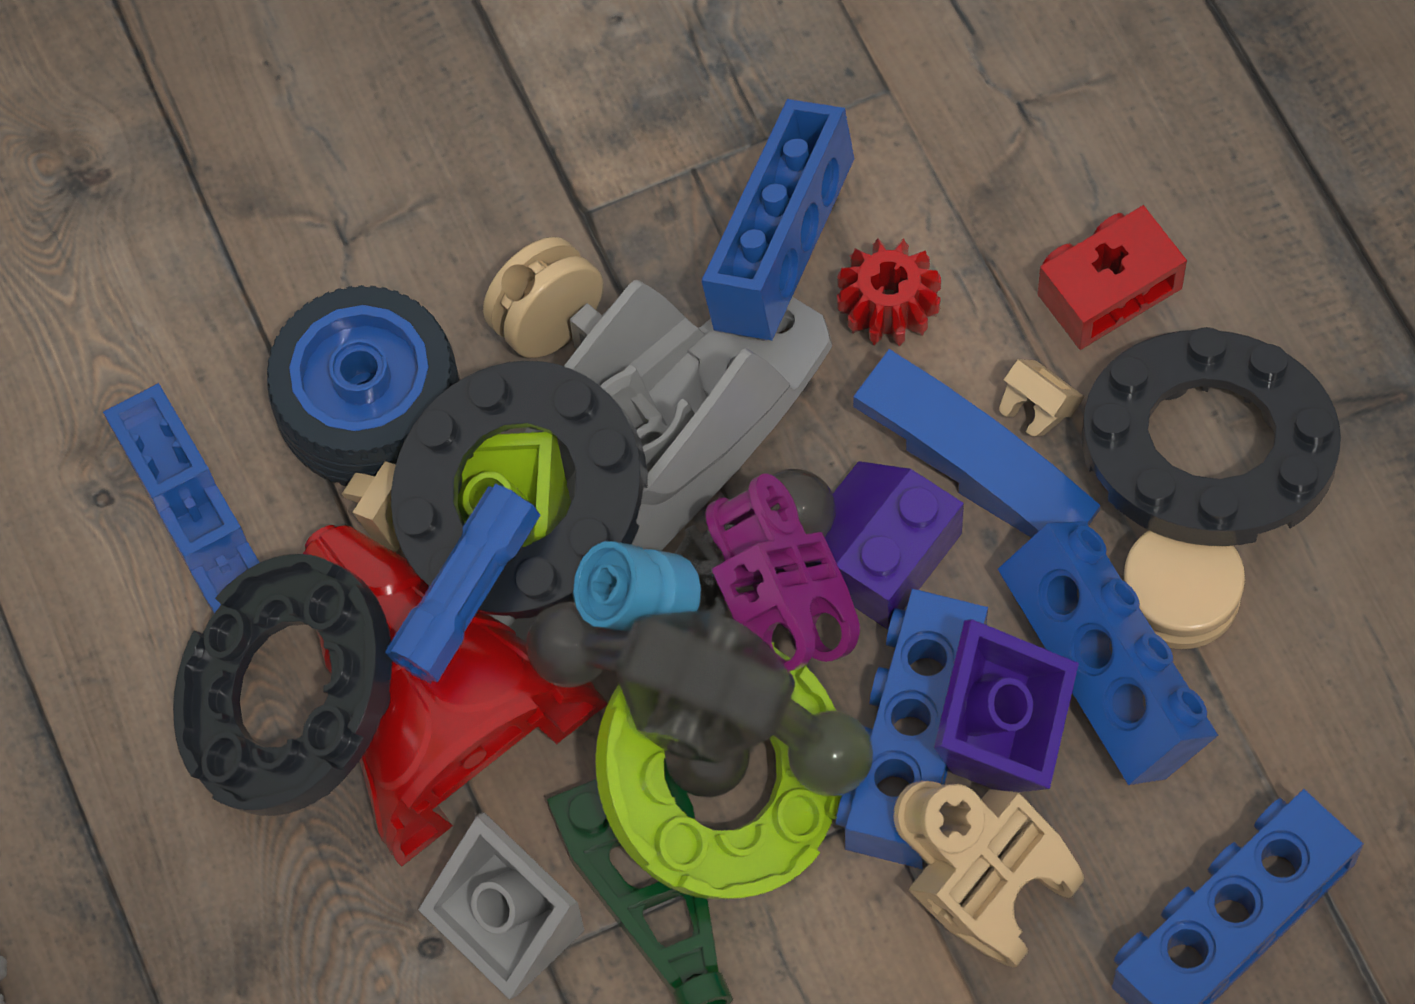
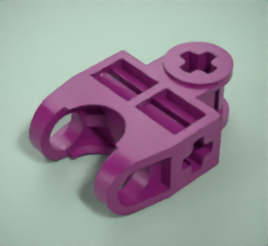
(770, 554)

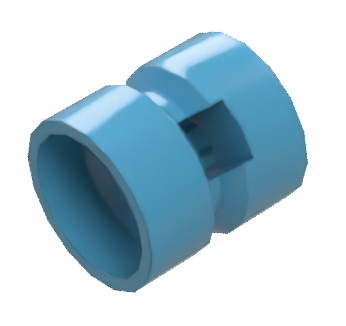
(626, 582)

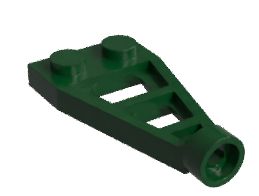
(589, 844)

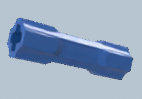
(439, 621)

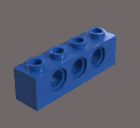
(778, 220)
(924, 630)
(1109, 687)
(1297, 831)

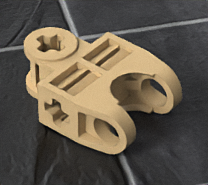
(980, 861)

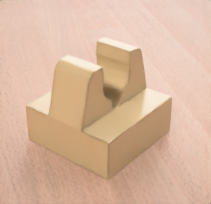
(1035, 383)
(374, 504)

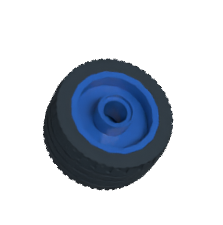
(356, 378)

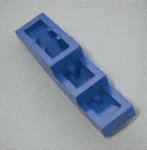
(971, 448)
(182, 490)

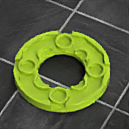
(680, 849)

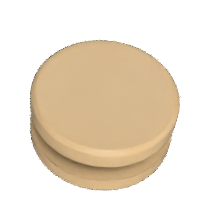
(539, 295)
(1185, 588)

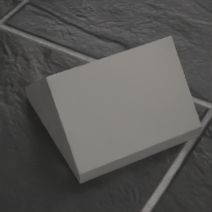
(501, 908)

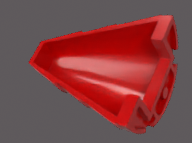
(450, 728)

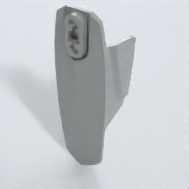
(693, 397)

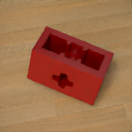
(1110, 276)

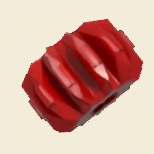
(864, 296)

